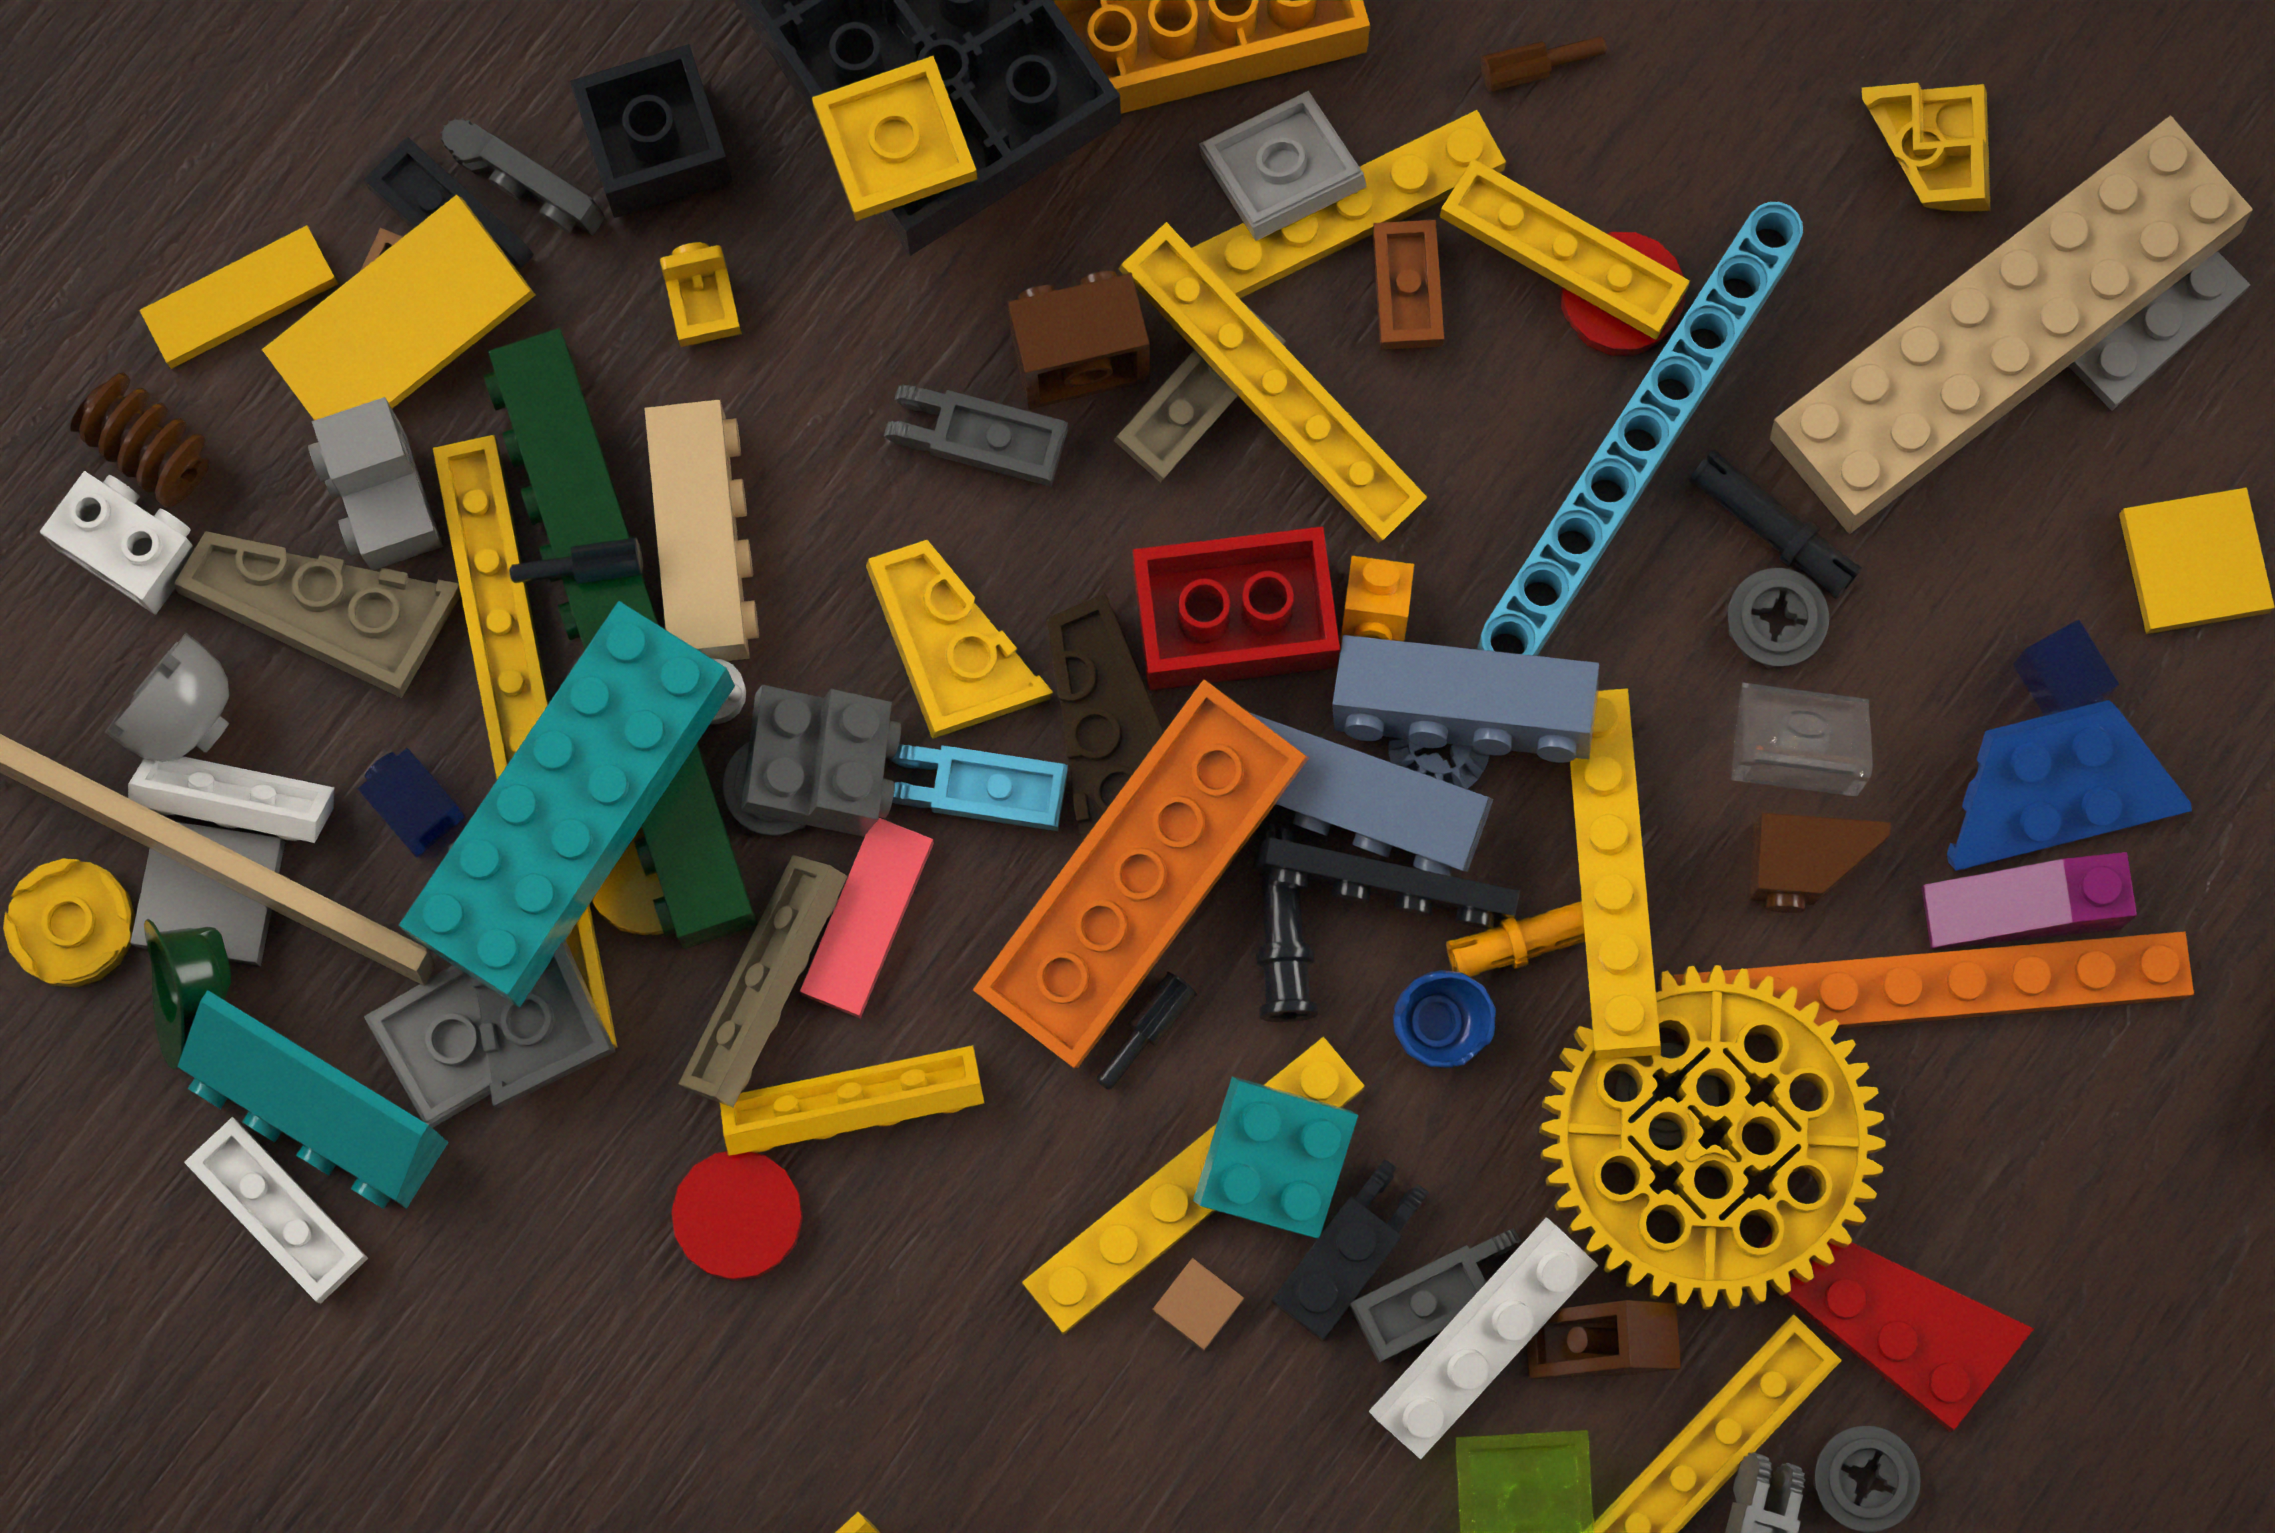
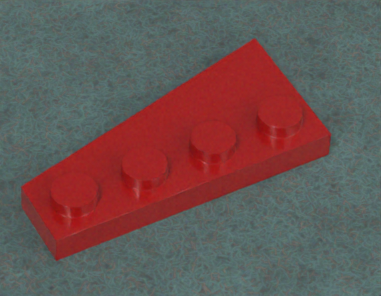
(1909, 1329)

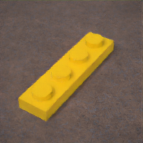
(1564, 249)
(852, 1101)

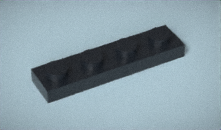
(1359, 877)

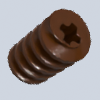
(140, 442)

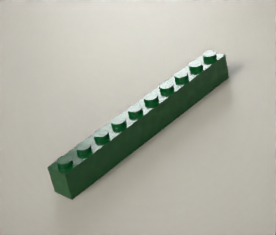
(580, 507)

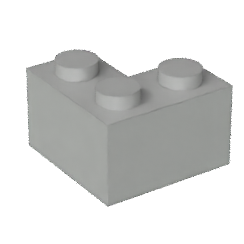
(372, 467)

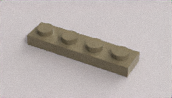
(763, 980)

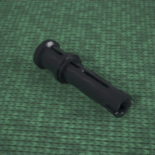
(1285, 954)

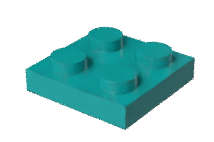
(1275, 1157)

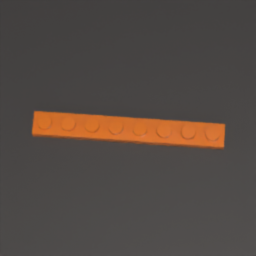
(1985, 980)

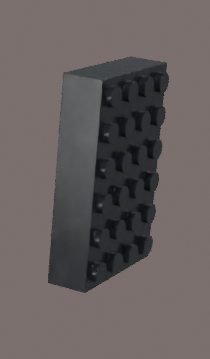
(1009, 68)

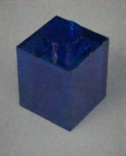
(2065, 671)
(410, 800)

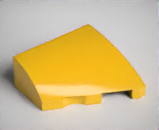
(1937, 141)

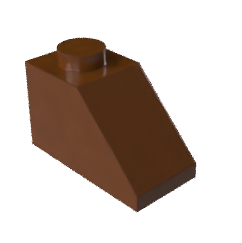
(1807, 856)
(1606, 1341)

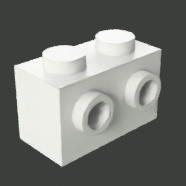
(119, 540)

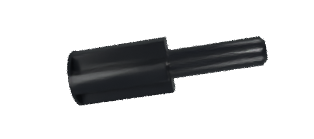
(586, 563)
(1149, 1025)

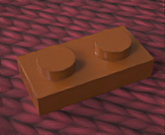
(1408, 284)

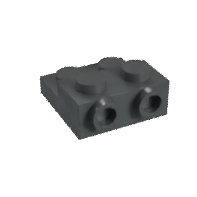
(820, 759)

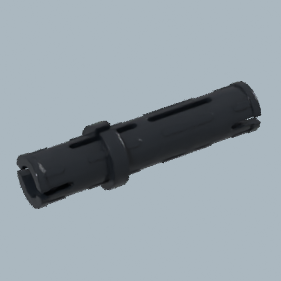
(1784, 531)

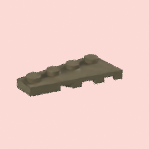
(336, 612)

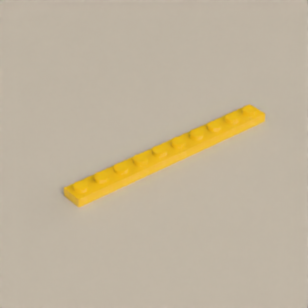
(503, 633)

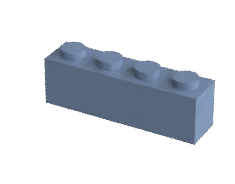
(1465, 698)
(1383, 804)

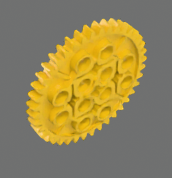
(1709, 1251)

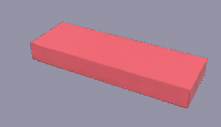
(866, 917)

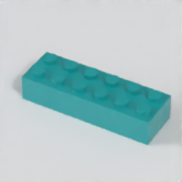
(568, 804)

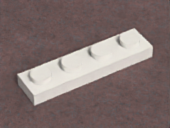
(1483, 1338)

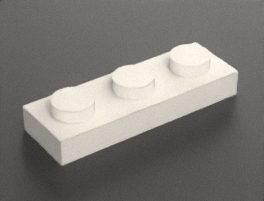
(233, 797)
(276, 1210)

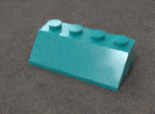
(308, 1101)

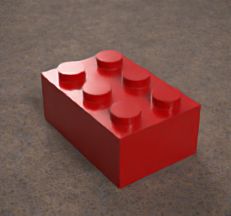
(1236, 608)

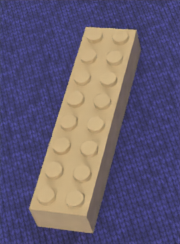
(2010, 324)

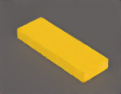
(238, 297)

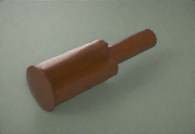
(1534, 61)

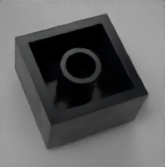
(651, 131)

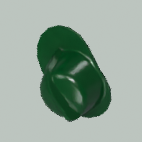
(183, 969)

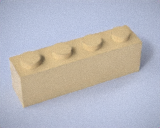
(698, 529)

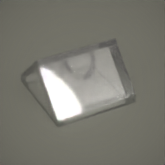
(1802, 740)

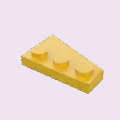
(948, 646)

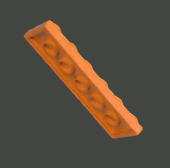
(1140, 874)

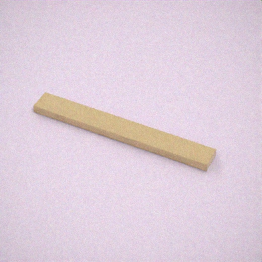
(215, 861)

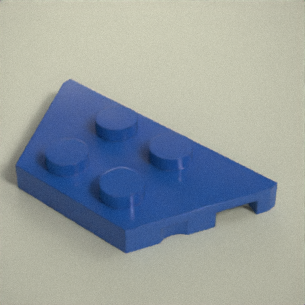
(2061, 784)

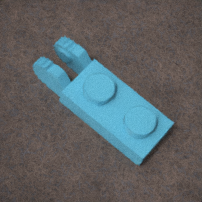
(985, 786)

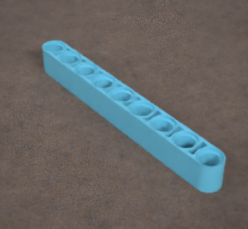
(1651, 412)

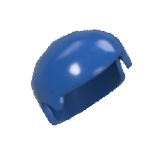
(1444, 1019)

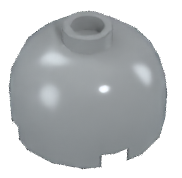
(175, 705)

